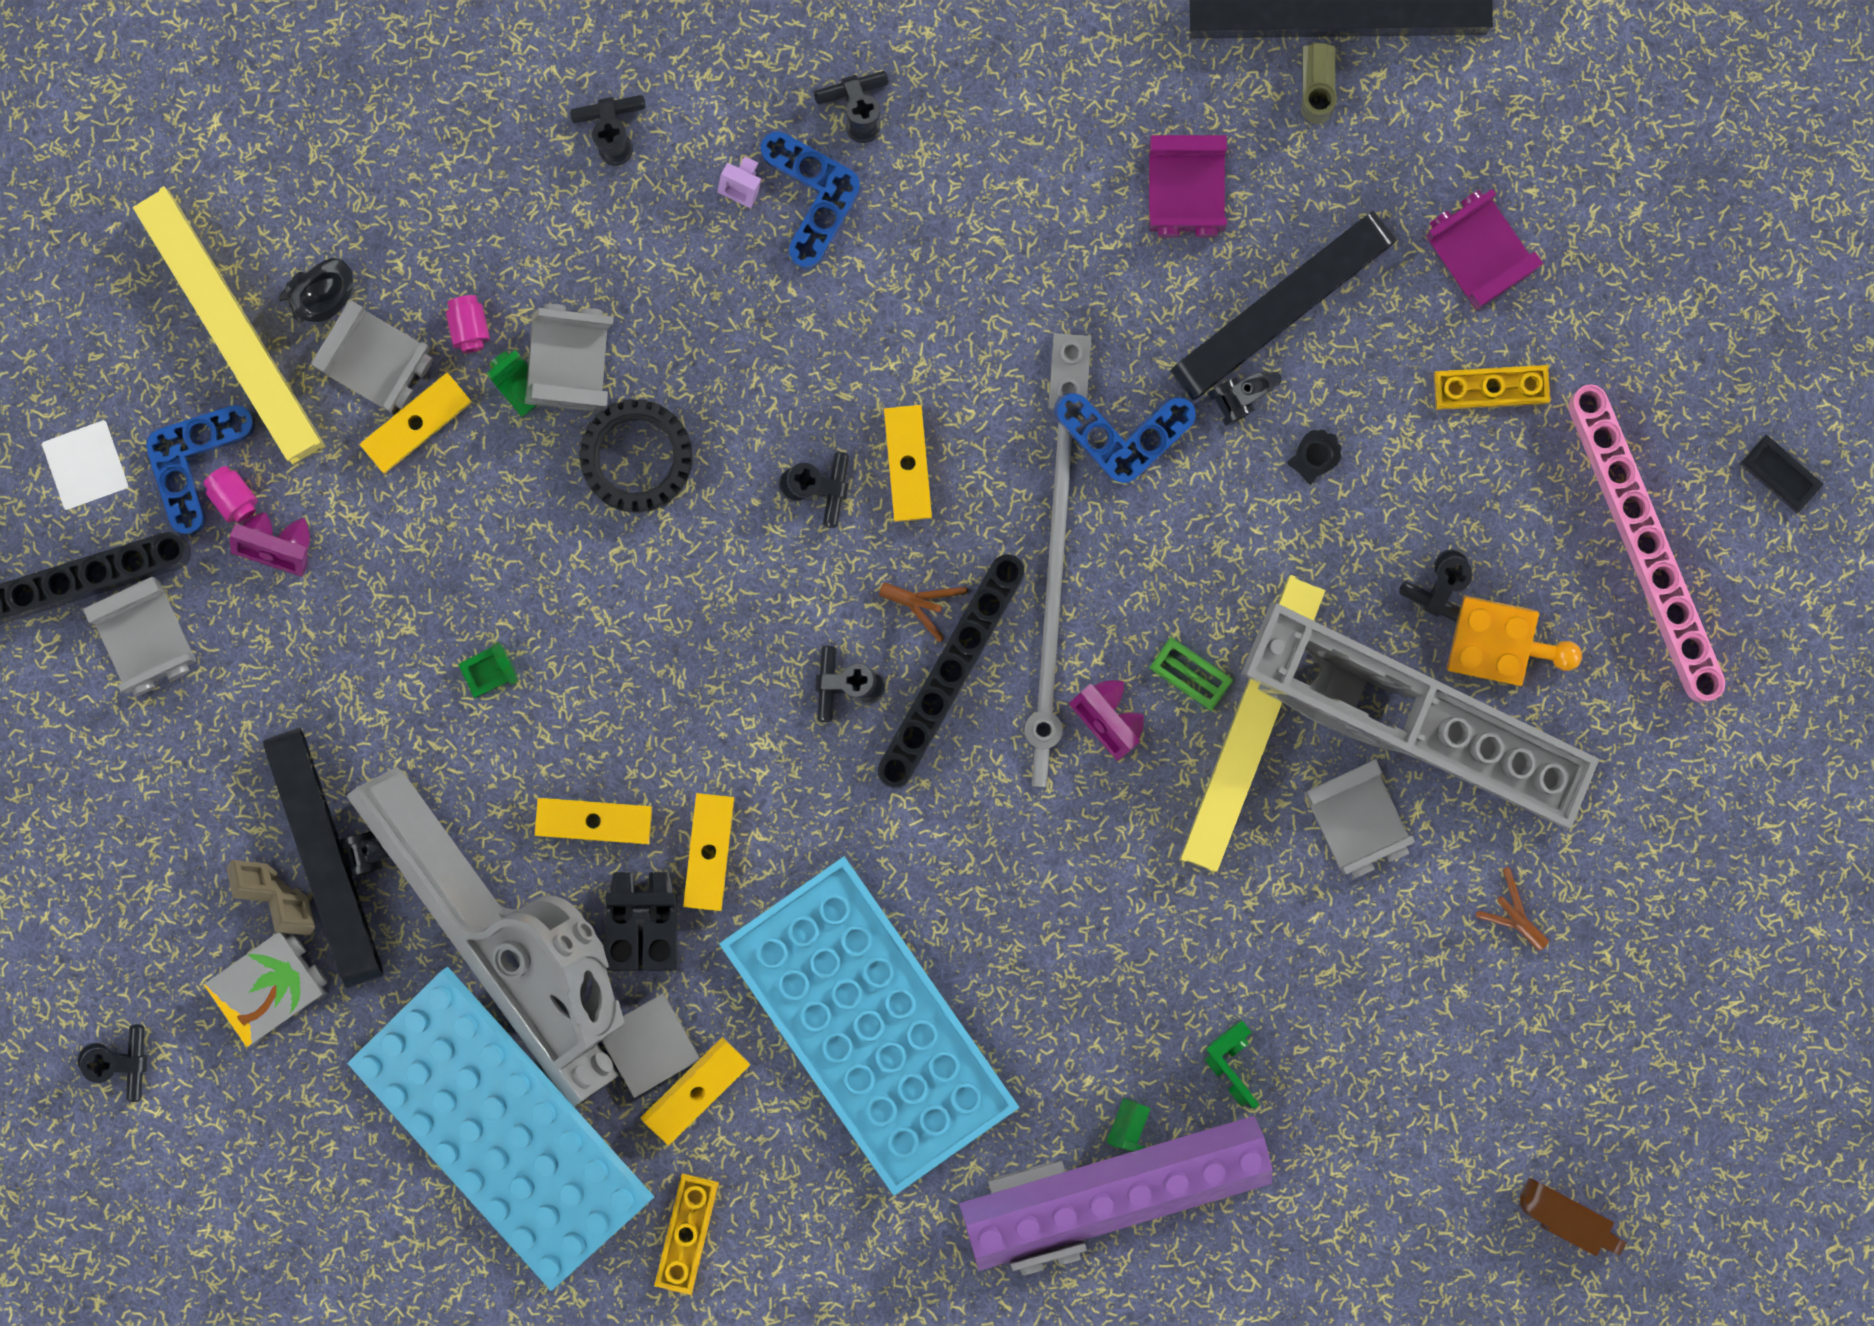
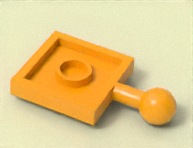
(1497, 639)

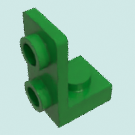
(510, 377)
(1231, 1041)

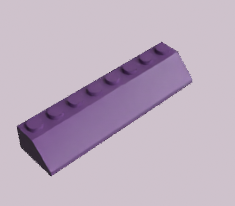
(1117, 1193)

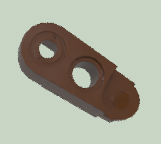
(1569, 1219)

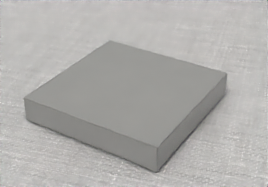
(650, 1046)

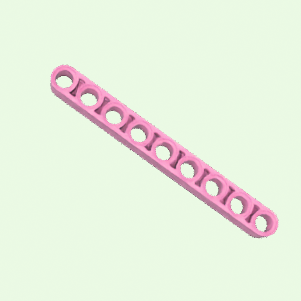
(1647, 524)

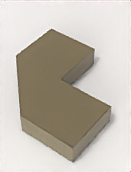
(259, 882)

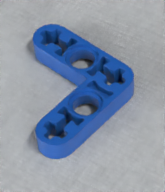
(821, 184)
(1115, 445)
(178, 460)

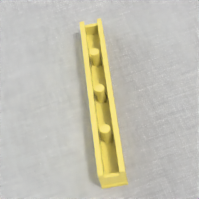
(228, 326)
(1241, 752)

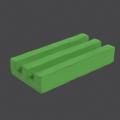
(1164, 656)

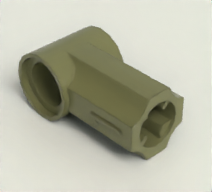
(1318, 80)

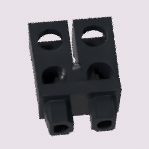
(641, 913)

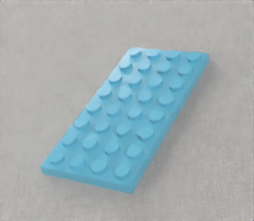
(869, 1026)
(500, 1129)

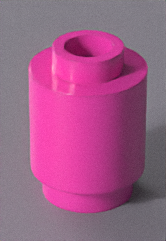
(467, 324)
(230, 495)

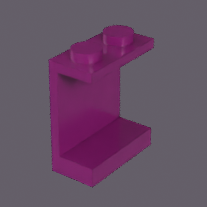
(1187, 185)
(1481, 249)

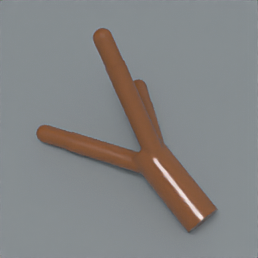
(917, 600)
(1518, 915)

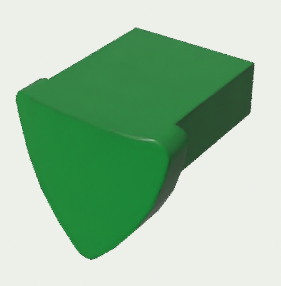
(488, 670)
(1128, 1126)

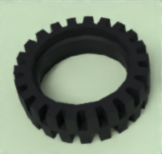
(604, 423)

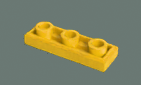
(1468, 387)
(397, 440)
(907, 440)
(569, 820)
(710, 827)
(680, 1106)
(690, 1210)

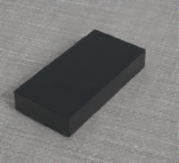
(1781, 473)

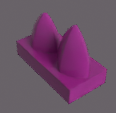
(285, 552)
(1096, 709)

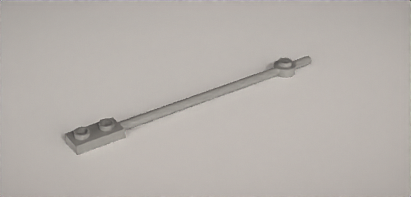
(1068, 375)

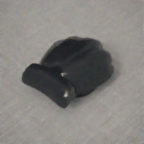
(1316, 455)

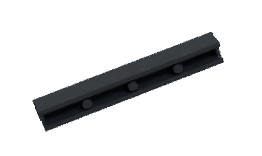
(1338, 18)

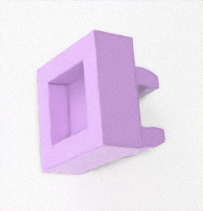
(740, 183)

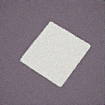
(85, 465)

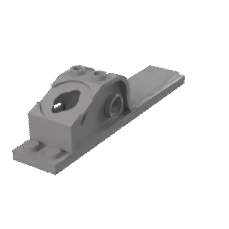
(1442, 725)
(545, 937)

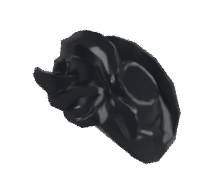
(320, 291)

